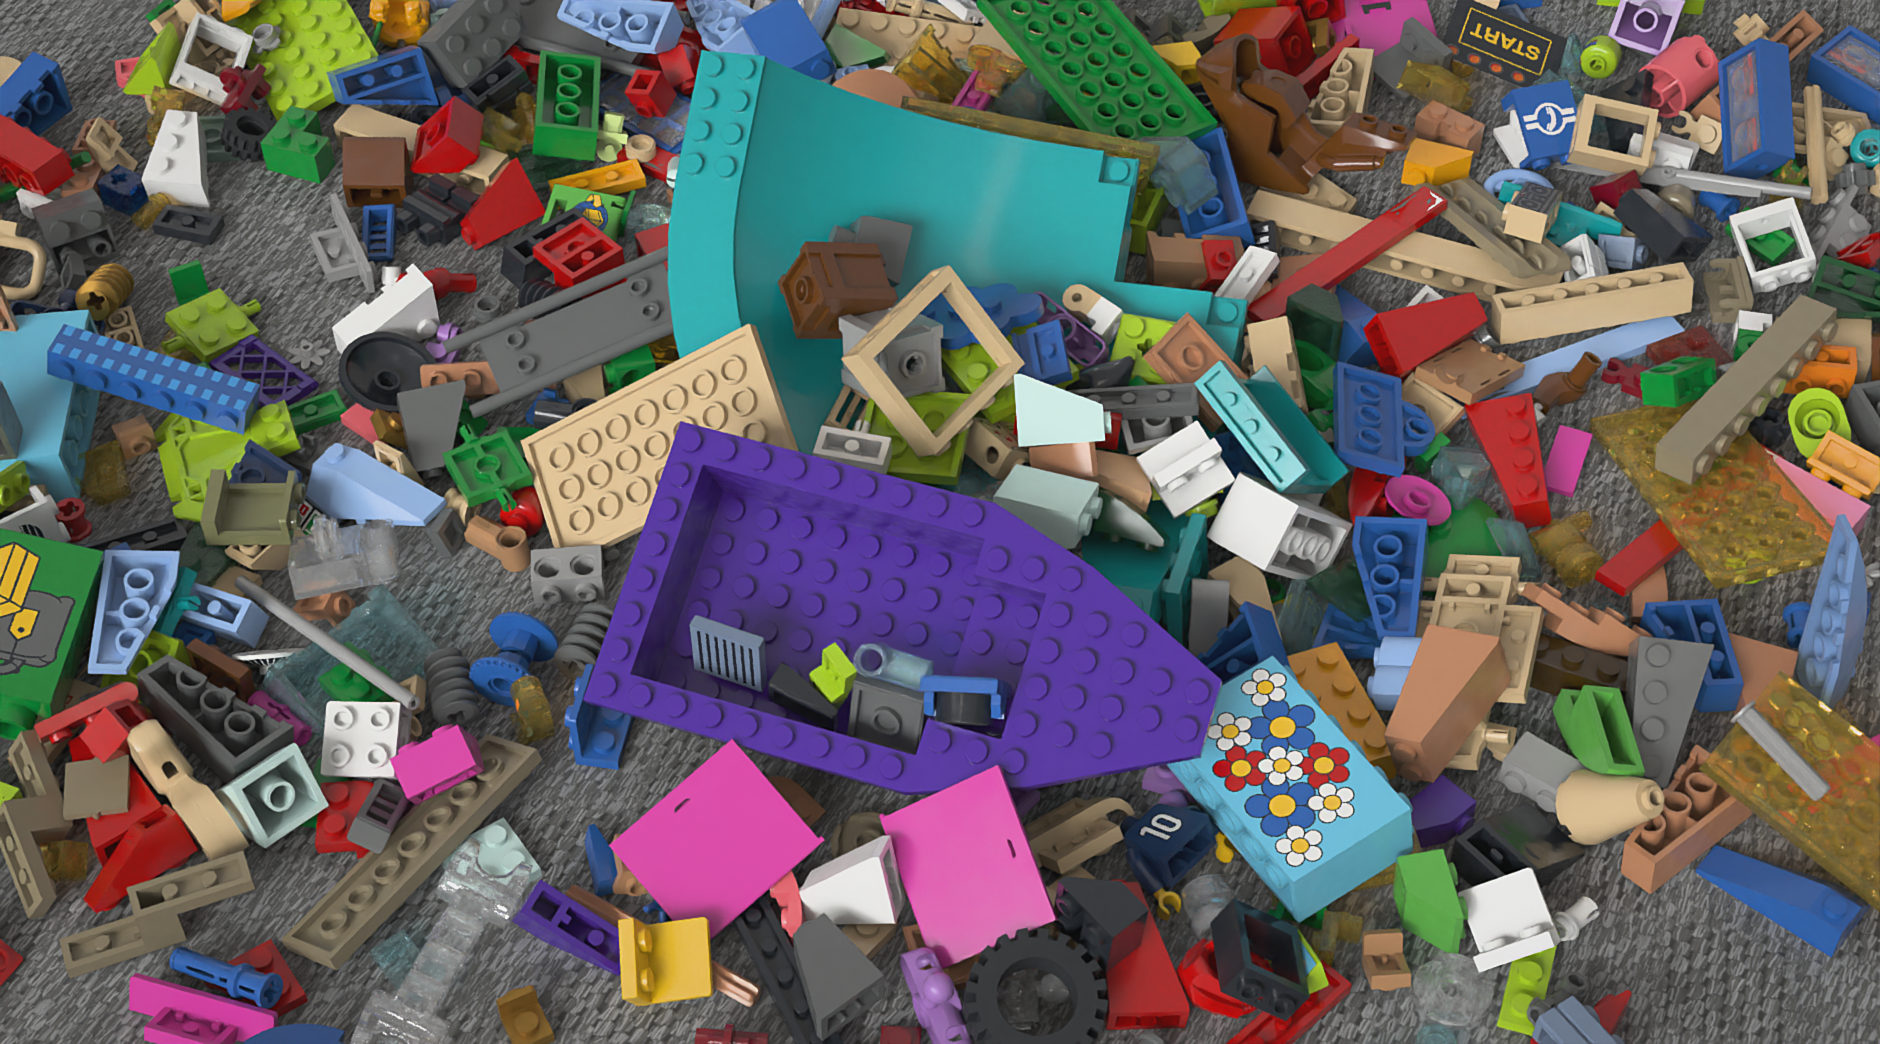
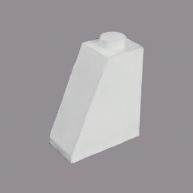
(856, 886)

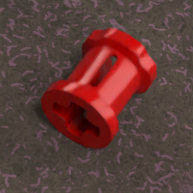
(76, 520)

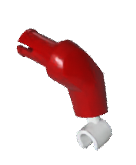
(440, 278)

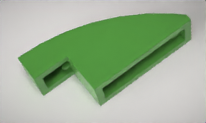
(1598, 730)

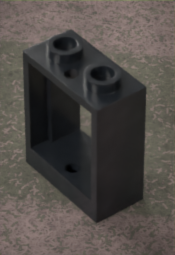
(1246, 929)

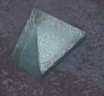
(1514, 542)

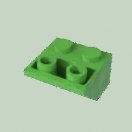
(1428, 899)

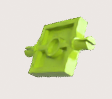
(210, 325)

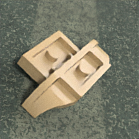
(1075, 832)

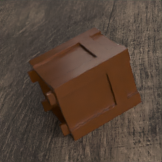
(832, 283)

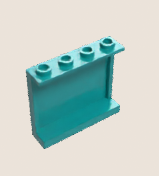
(1272, 430)

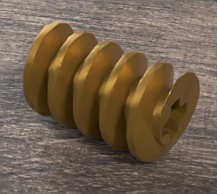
(105, 290)

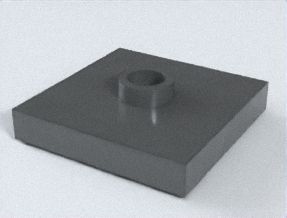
(886, 714)

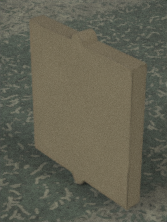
(96, 788)

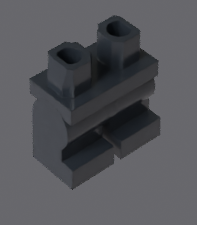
(436, 211)

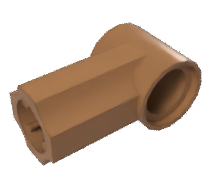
(502, 542)

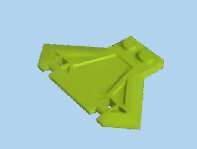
(197, 447)

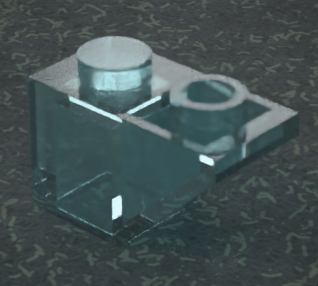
(1460, 474)

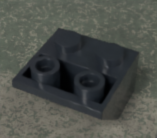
(1101, 918)

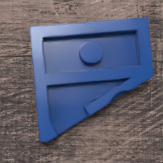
(1353, 638)

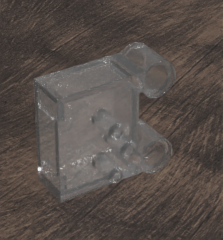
(344, 557)

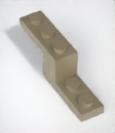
(31, 822)
(156, 914)

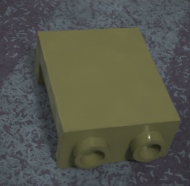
(251, 511)

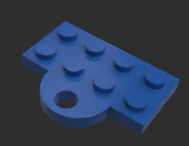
(1374, 422)

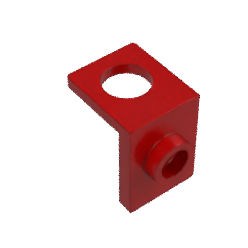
(1219, 262)

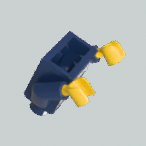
(1167, 846)

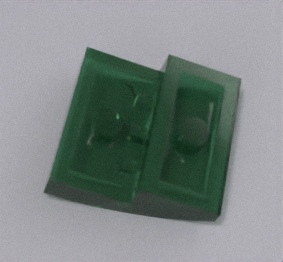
(542, 169)

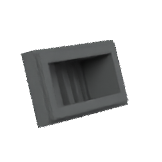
(377, 816)

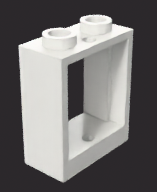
(197, 80)
(1766, 220)

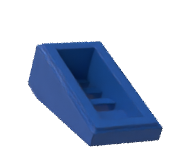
(380, 214)

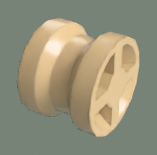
(455, 500)

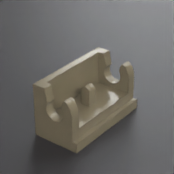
(1727, 289)

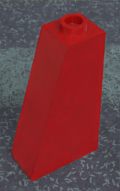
(1422, 331)
(110, 829)
(1144, 985)

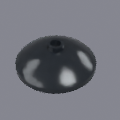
(378, 362)

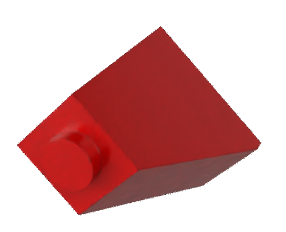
(502, 207)

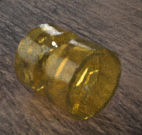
(1571, 554)

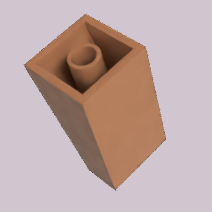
(1444, 699)

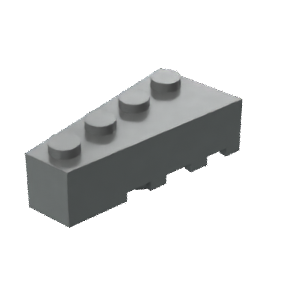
(1661, 697)
(211, 719)

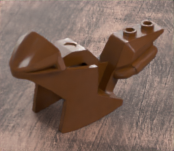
(1276, 121)

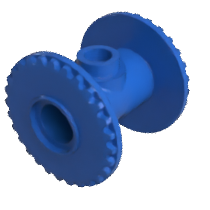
(521, 642)

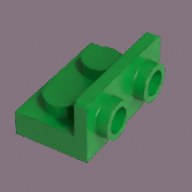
(348, 686)

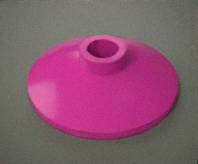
(1418, 499)

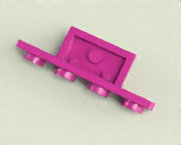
(194, 1016)

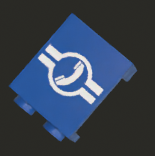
(1546, 122)

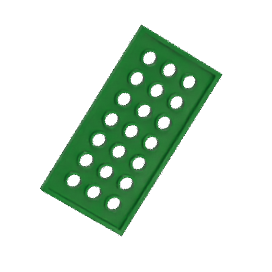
(1093, 79)

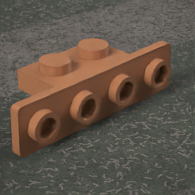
(477, 377)

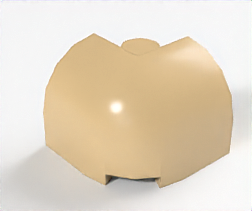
(181, 16)

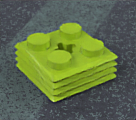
(1135, 336)

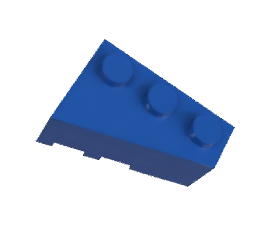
(385, 79)

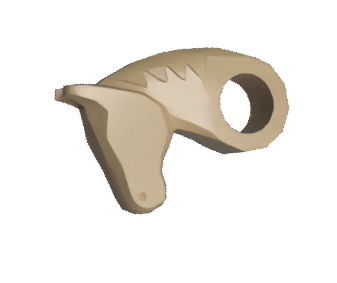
(192, 800)

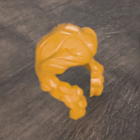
(400, 20)

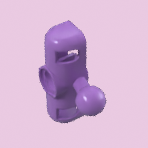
(1081, 340)
(934, 997)

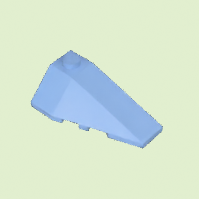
(630, 24)
(720, 24)
(364, 489)
(129, 603)

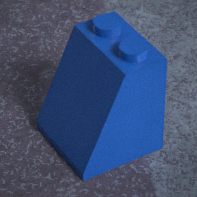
(789, 38)

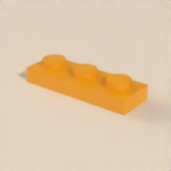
(607, 179)

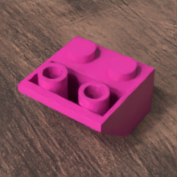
(437, 763)

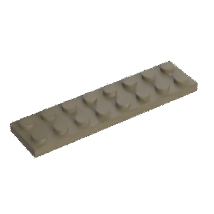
(414, 850)

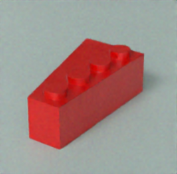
(1512, 446)

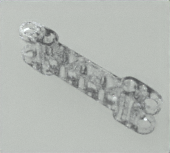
(473, 902)

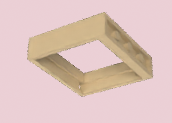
(887, 396)

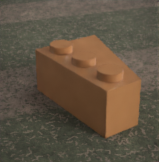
(1180, 260)

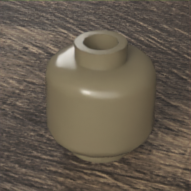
(1680, 198)

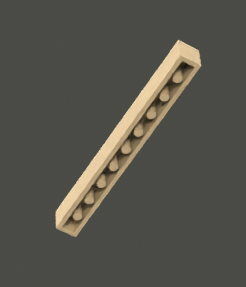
(1414, 258)

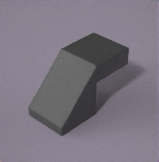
(1164, 26)

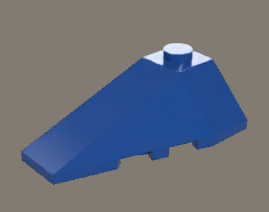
(1354, 344)
(1392, 570)

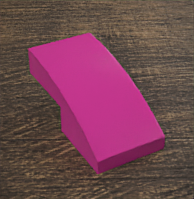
(1566, 460)

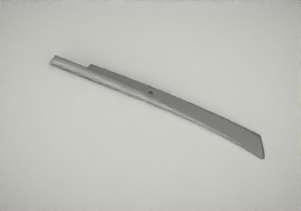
(1705, 181)

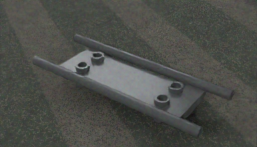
(551, 34)
(574, 336)

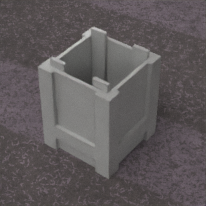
(908, 360)

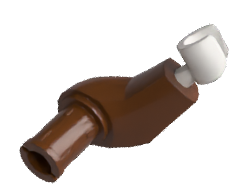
(1564, 387)

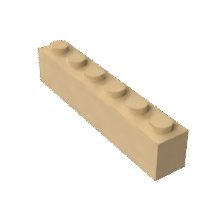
(367, 122)
(1591, 303)

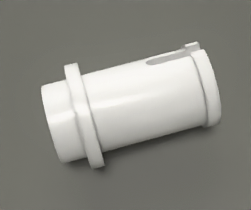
(1575, 918)

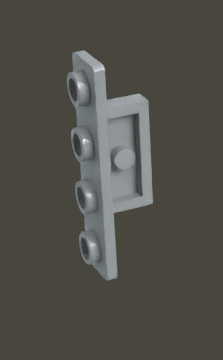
(1838, 225)
(340, 250)

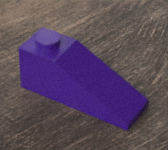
(1441, 812)
(569, 927)

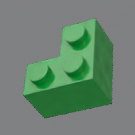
(298, 146)

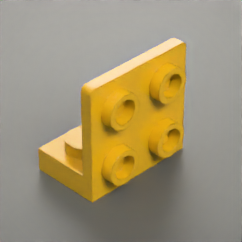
(665, 961)

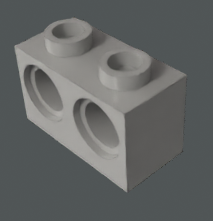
(567, 574)

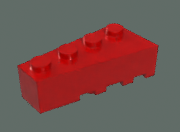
(31, 159)

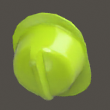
(1814, 414)

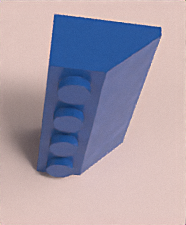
(1226, 211)

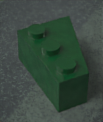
(1847, 288)

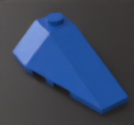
(1797, 901)

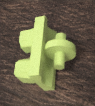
(610, 136)

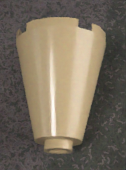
(1605, 804)

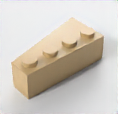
(1344, 91)

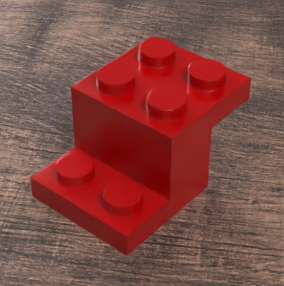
(579, 254)

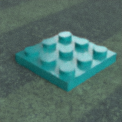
(1188, 563)

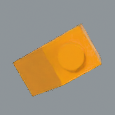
(1435, 163)

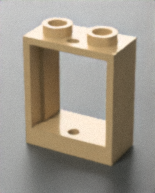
(1608, 160)

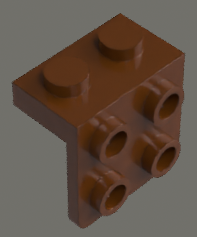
(221, 669)

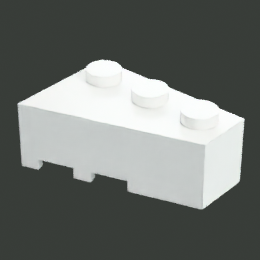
(179, 161)
(402, 309)

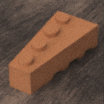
(1692, 821)

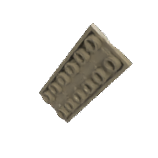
(1480, 218)

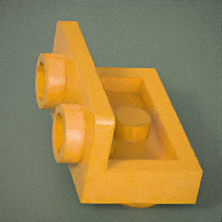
(1846, 465)

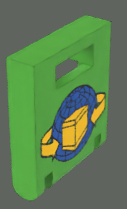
(600, 208)

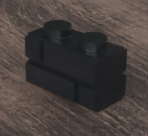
(498, 86)

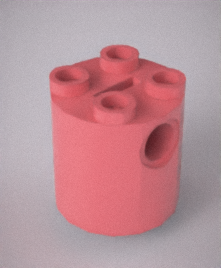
(1681, 75)

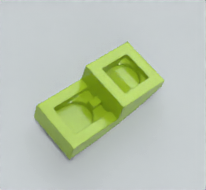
(834, 677)

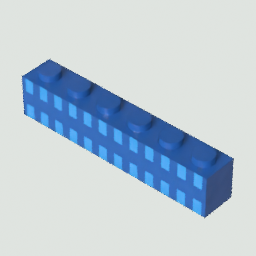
(153, 379)

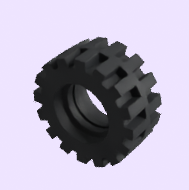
(242, 122)

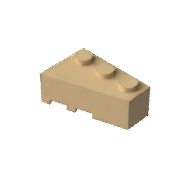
(1274, 345)

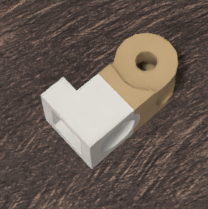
(1094, 310)

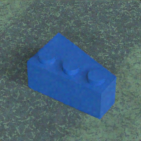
(1700, 623)
(1245, 644)

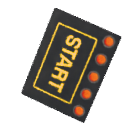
(1502, 44)

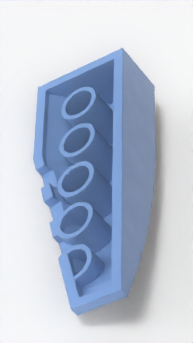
(1835, 620)

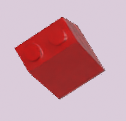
(1280, 34)

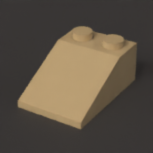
(1245, 584)

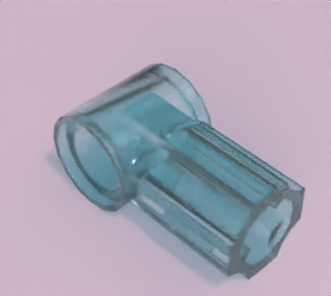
(896, 667)

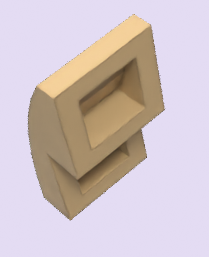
(105, 147)

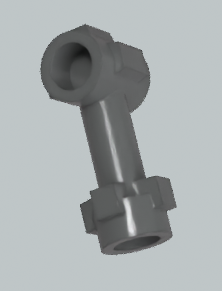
(1566, 986)

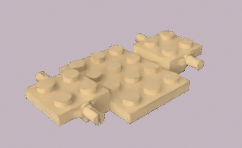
(1480, 597)

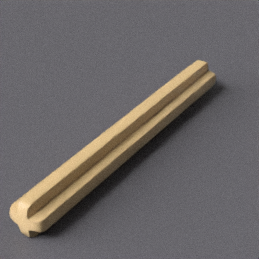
(1815, 144)

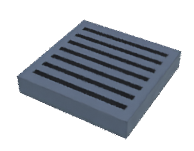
(728, 653)

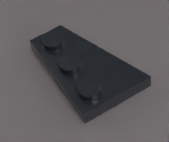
(1633, 90)

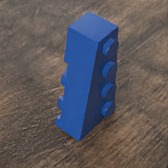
(35, 94)

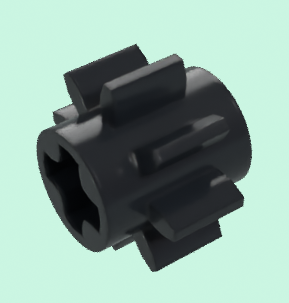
(1769, 427)

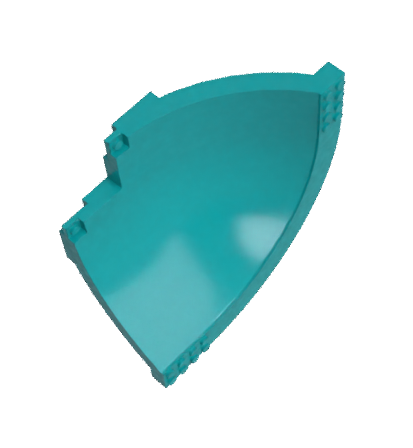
(791, 157)

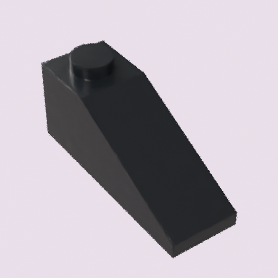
(518, 259)

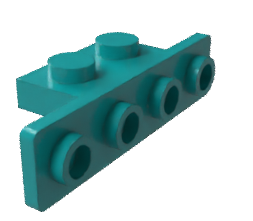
(1570, 220)

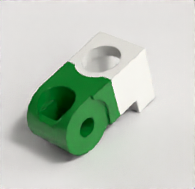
(1747, 330)

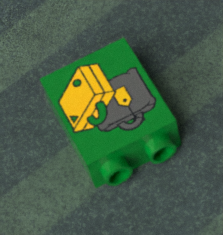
(44, 624)

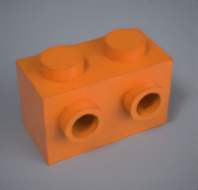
(1831, 370)

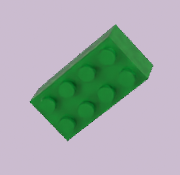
(567, 105)

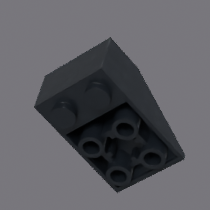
(1513, 843)

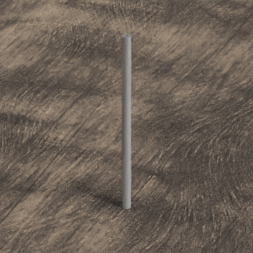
(328, 643)

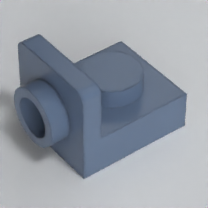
(1623, 251)

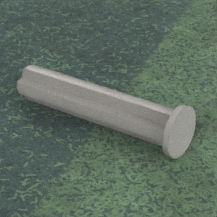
(1781, 751)

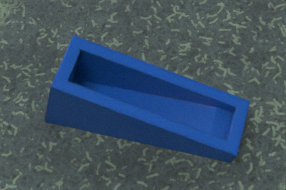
(600, 861)

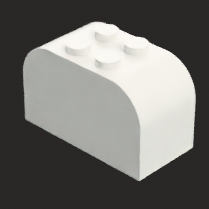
(1277, 529)

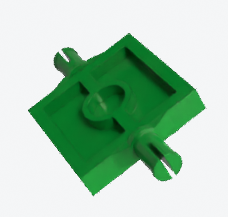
(487, 468)

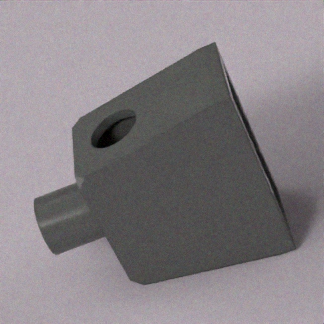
(889, 235)

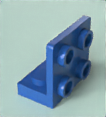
(596, 732)

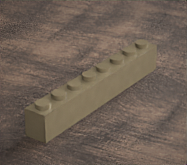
(1746, 389)

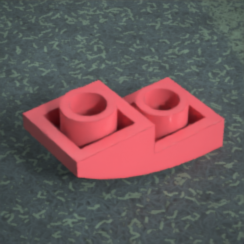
(790, 904)

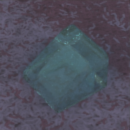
(1571, 56)

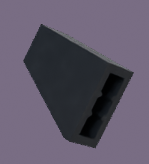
(1662, 226)

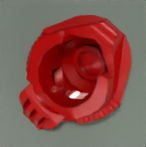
(1201, 982)

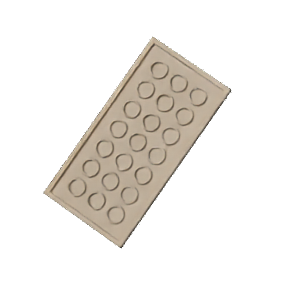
(607, 459)

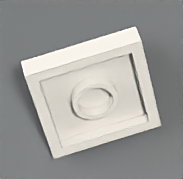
(1186, 469)

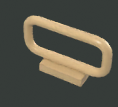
(10, 237)

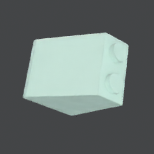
(1055, 415)
(1051, 503)
(273, 796)

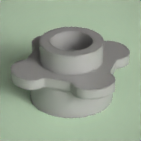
(266, 37)

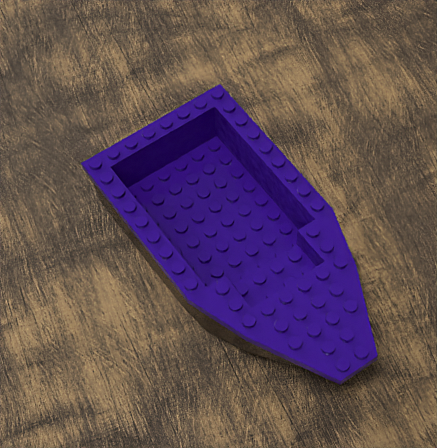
(864, 558)

